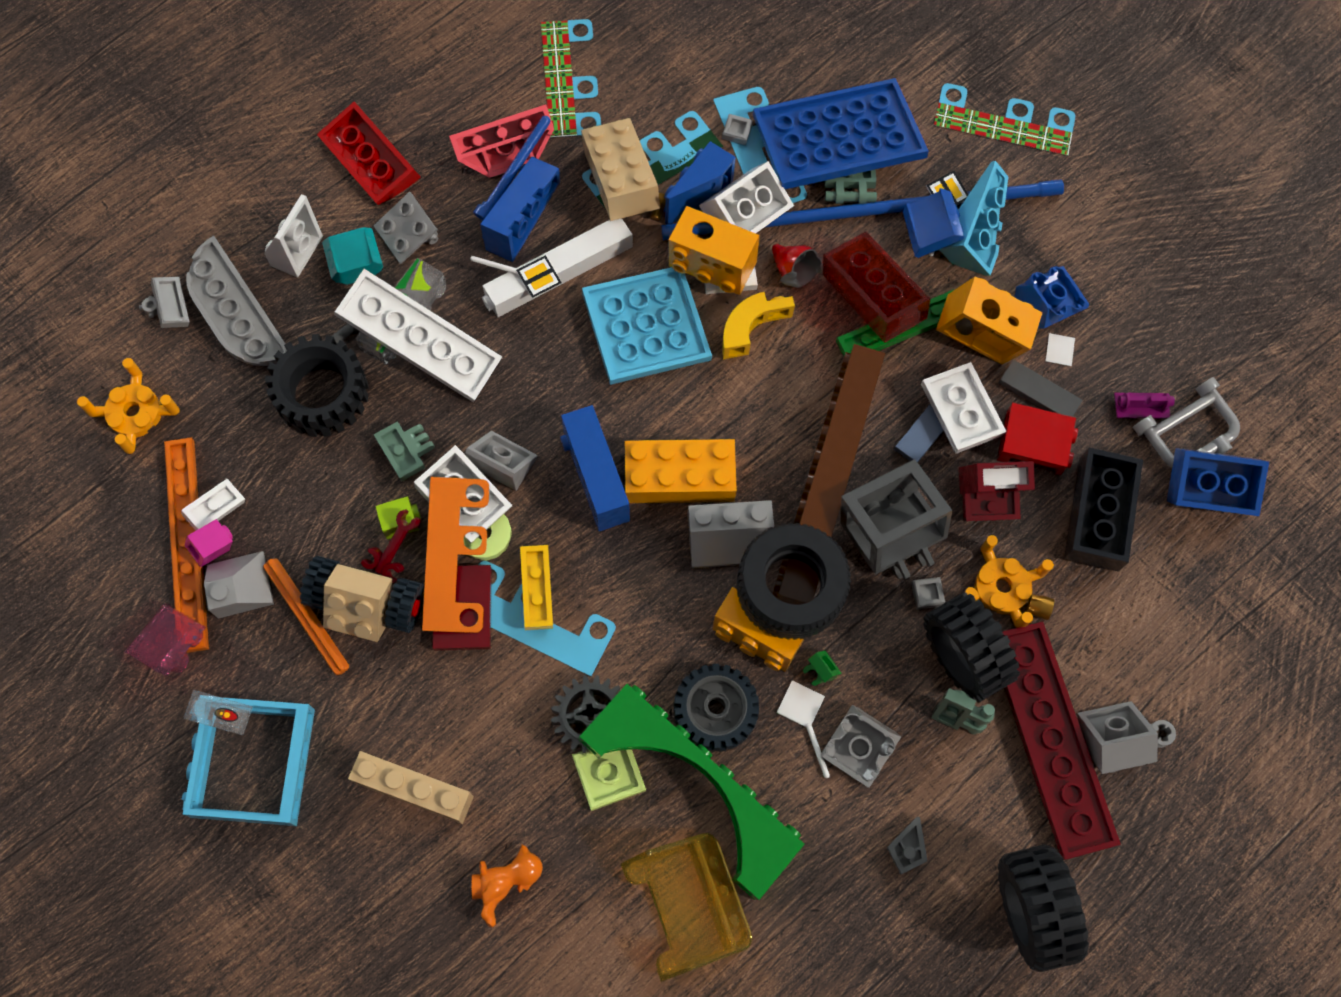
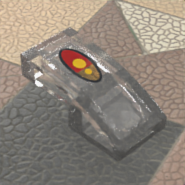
(218, 712)

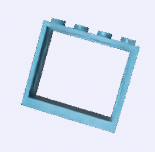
(198, 769)

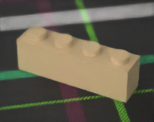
(411, 787)

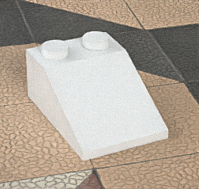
(295, 239)
(457, 465)

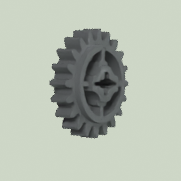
(579, 716)

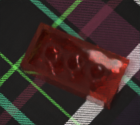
(875, 286)

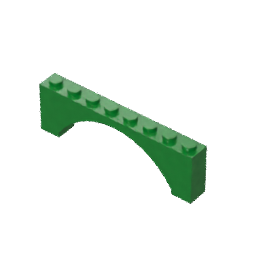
(761, 839)

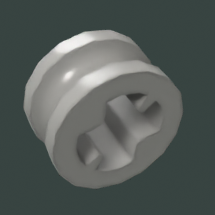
(1169, 729)

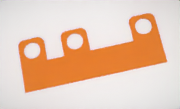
(443, 546)

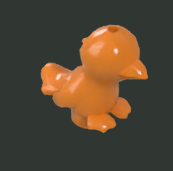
(495, 883)

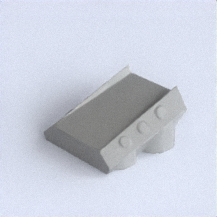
(861, 746)

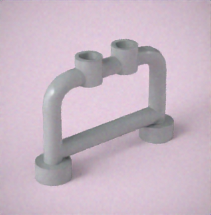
(1208, 396)

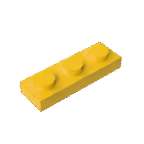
(536, 587)

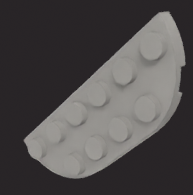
(231, 307)

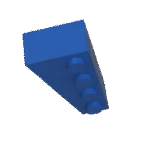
(519, 208)

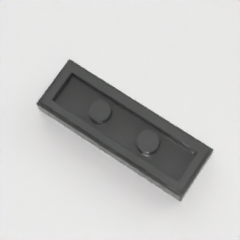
(1039, 390)

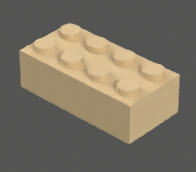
(620, 169)

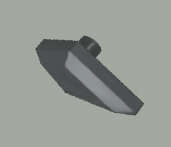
(908, 847)

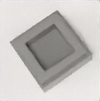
(737, 129)
(928, 593)

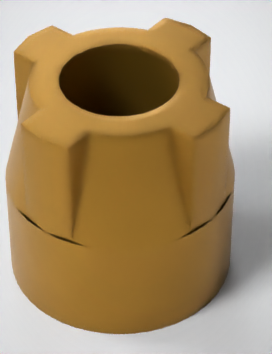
(1040, 606)

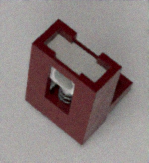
(993, 489)

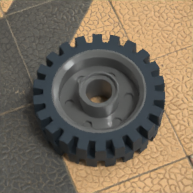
(721, 685)

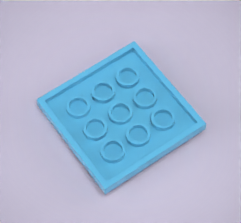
(646, 325)

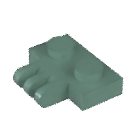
(404, 448)

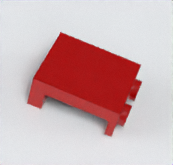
(1038, 437)

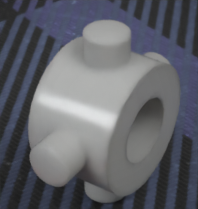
(149, 306)

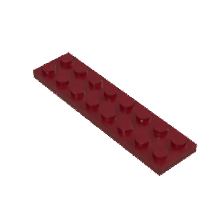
(1057, 747)

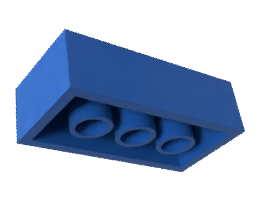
(595, 467)

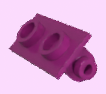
(1143, 405)

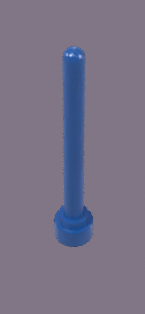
(483, 209)

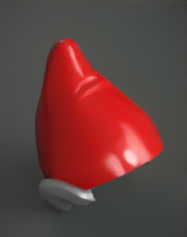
(797, 264)

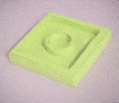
(608, 778)

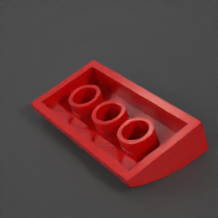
(368, 154)

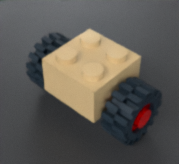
(360, 600)

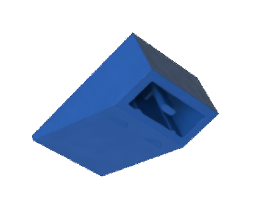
(705, 177)

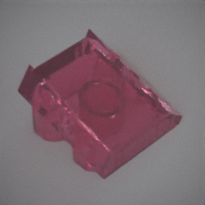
(166, 640)

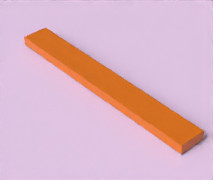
(187, 574)

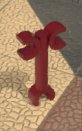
(382, 561)

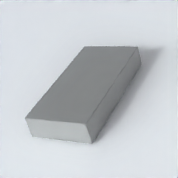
(170, 302)

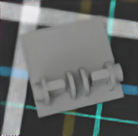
(406, 228)

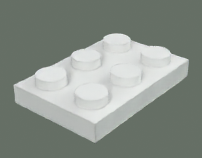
(963, 407)

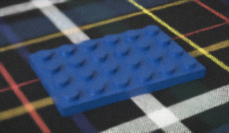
(839, 133)

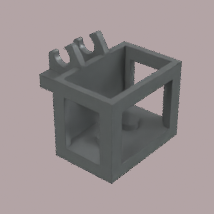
(894, 521)

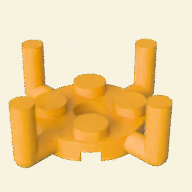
(122, 399)
(1017, 577)

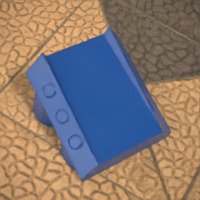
(933, 223)
(1053, 295)

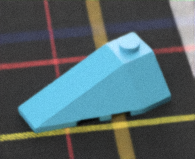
(980, 223)

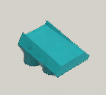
(351, 254)

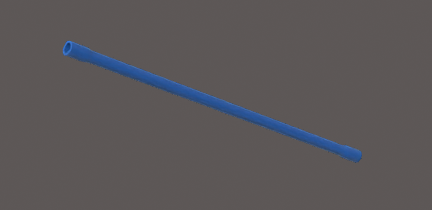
(1040, 189)

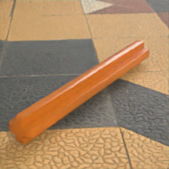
(306, 617)

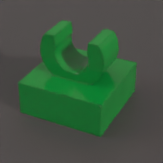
(824, 666)

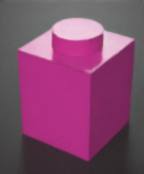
(209, 542)

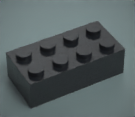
(1103, 509)

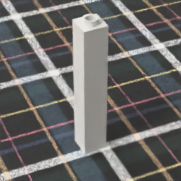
(567, 260)

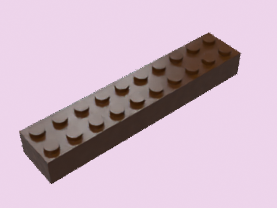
(832, 464)

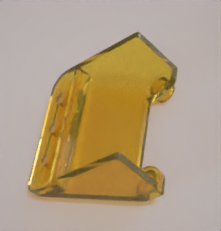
(693, 903)

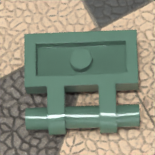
(861, 181)
(959, 710)

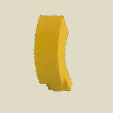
(749, 315)

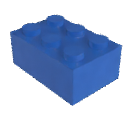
(1217, 482)

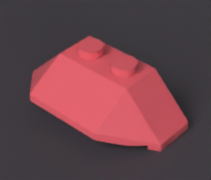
(495, 144)

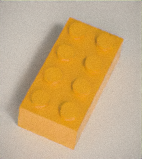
(680, 471)

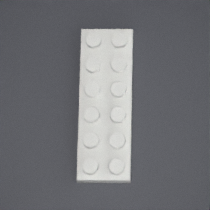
(418, 335)

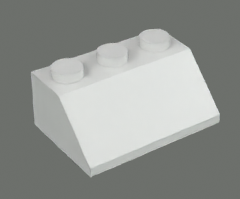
(750, 200)

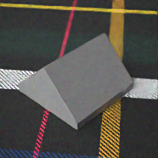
(501, 459)

